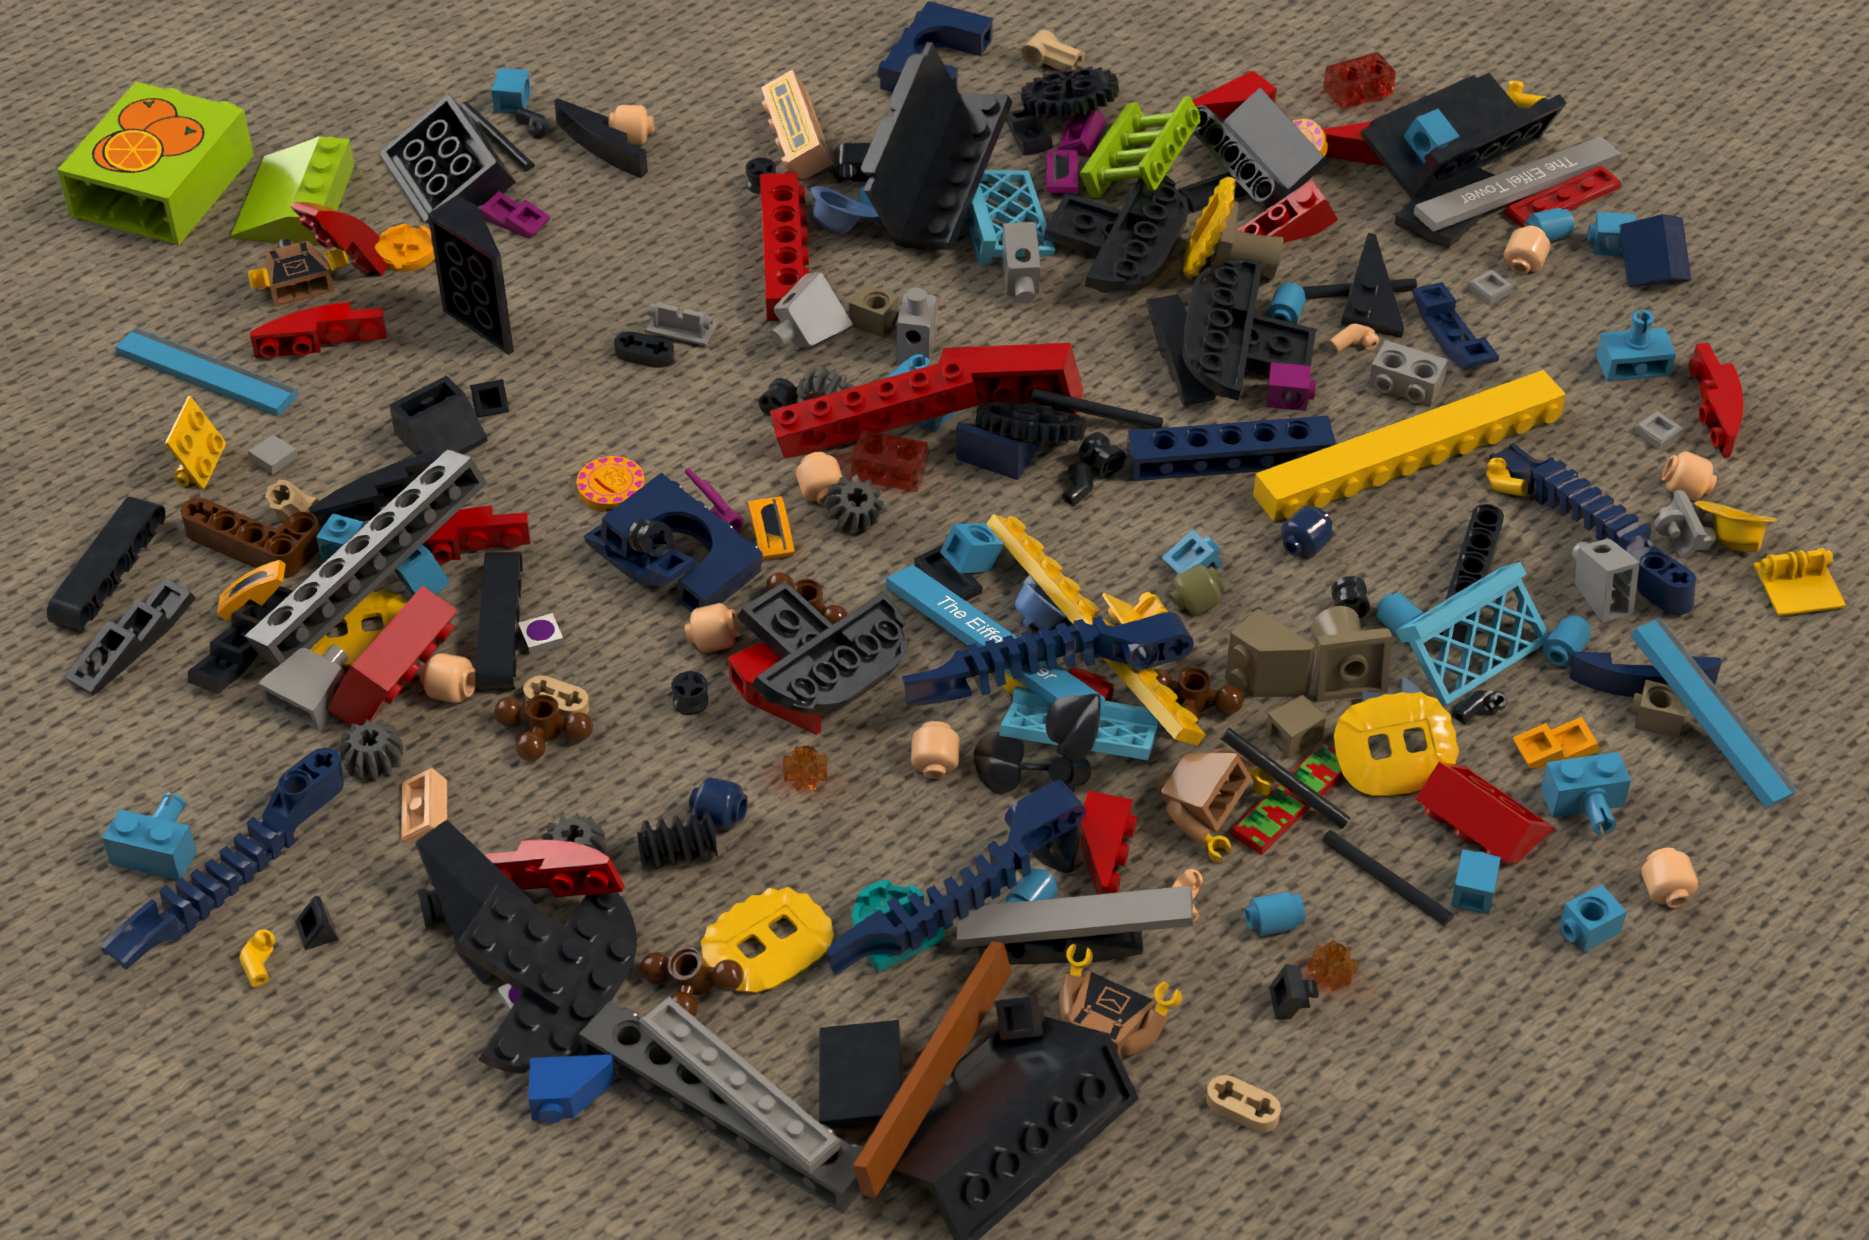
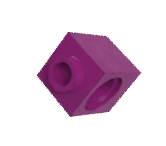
(1290, 386)

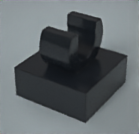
(1291, 992)
(1019, 1017)

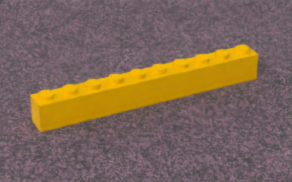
(1409, 445)

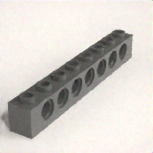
(367, 558)
(669, 1084)

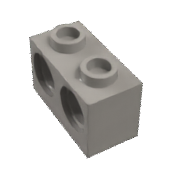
(1408, 373)

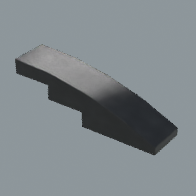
(595, 135)
(1168, 322)
(367, 495)
(134, 634)
(231, 650)
(1051, 951)

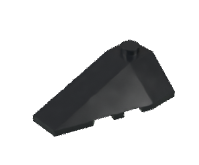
(461, 880)

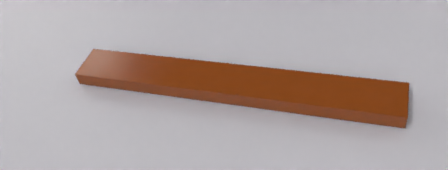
(931, 1070)

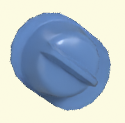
(837, 211)
(1037, 606)

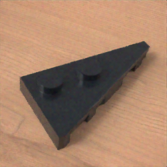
(1371, 294)

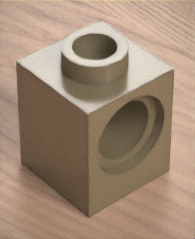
(874, 310)
(1658, 709)
(1295, 726)

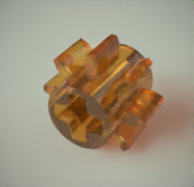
(805, 767)
(1332, 965)

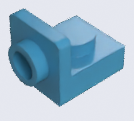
(1192, 551)

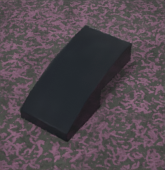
(1028, 131)

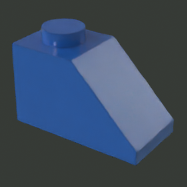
(567, 1085)

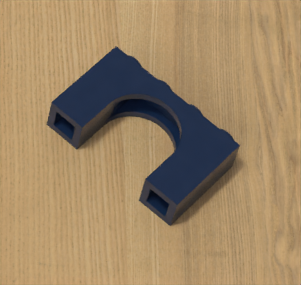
(945, 29)
(730, 559)

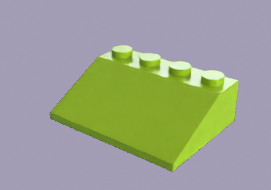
(302, 173)

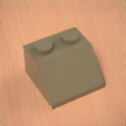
(1268, 658)

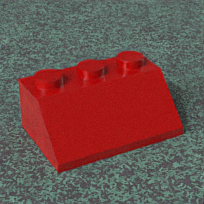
(1482, 812)

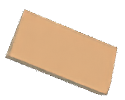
(423, 804)

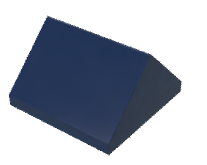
(1655, 251)
(993, 451)

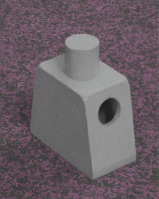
(1022, 274)
(809, 313)
(919, 314)
(1606, 578)
(305, 684)

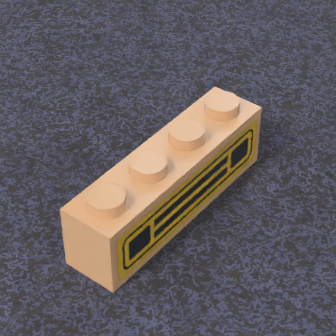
(796, 126)

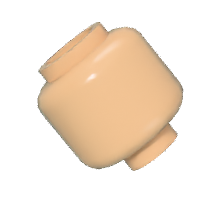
(634, 122)
(1527, 249)
(1689, 474)
(816, 476)
(712, 628)
(448, 678)
(935, 749)
(1669, 877)

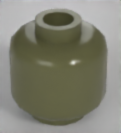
(1197, 589)

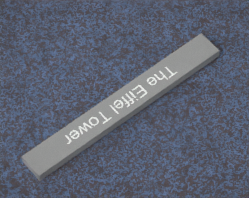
(1515, 184)

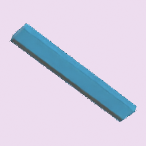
(206, 371)
(1713, 713)

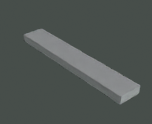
(1077, 916)
(740, 1085)

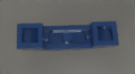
(1453, 336)
(642, 567)
(1599, 673)

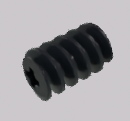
(676, 840)

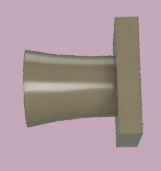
(1243, 245)
(1348, 657)

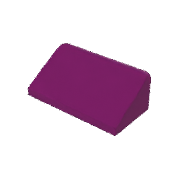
(1083, 133)

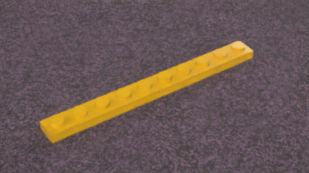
(1065, 594)

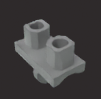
(1683, 524)

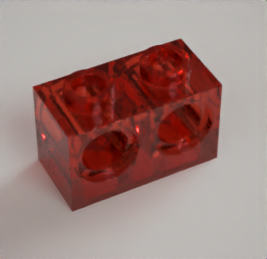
(1359, 80)
(890, 460)

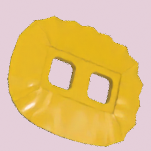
(1209, 228)
(356, 640)
(1390, 716)
(782, 957)

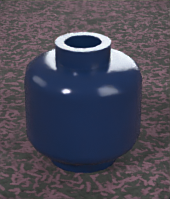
(1307, 531)
(722, 800)

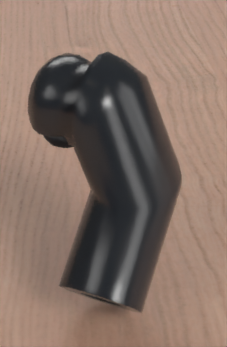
(536, 122)
(1082, 485)
(1480, 703)

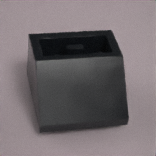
(437, 420)

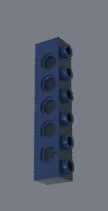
(1224, 447)

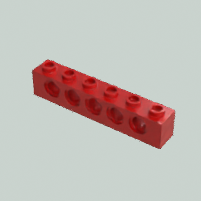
(783, 236)
(874, 407)

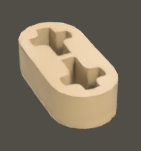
(561, 691)
(1243, 1103)

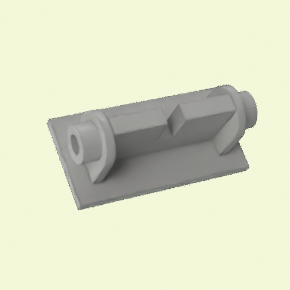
(688, 327)

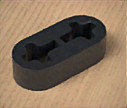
(644, 349)

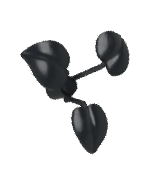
(1074, 727)

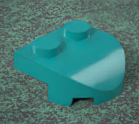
(875, 898)

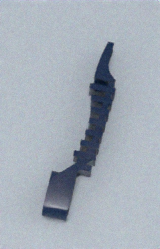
(1659, 575)
(1135, 643)
(297, 797)
(1032, 824)

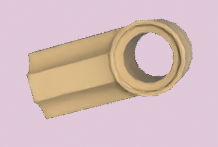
(1047, 50)
(288, 499)

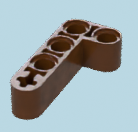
(249, 539)

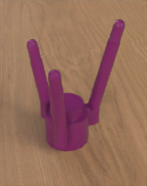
(720, 508)

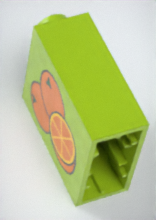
(156, 162)

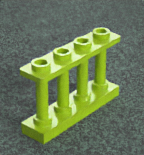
(1130, 130)

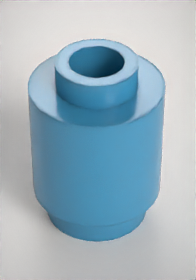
(1554, 222)
(1287, 303)
(1396, 611)
(1568, 636)
(1034, 887)
(1274, 913)

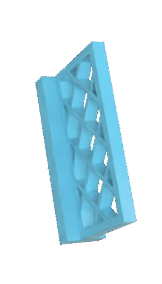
(985, 233)
(1454, 611)
(1121, 730)

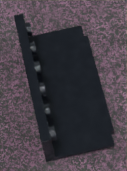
(1480, 114)
(931, 154)
(1014, 1121)

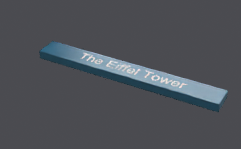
(975, 627)

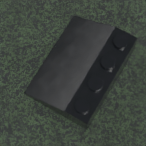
(445, 158)
(470, 271)

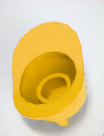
(1737, 528)

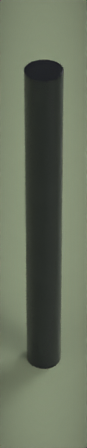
(498, 138)
(1339, 290)
(1096, 409)
(1285, 778)
(1387, 878)

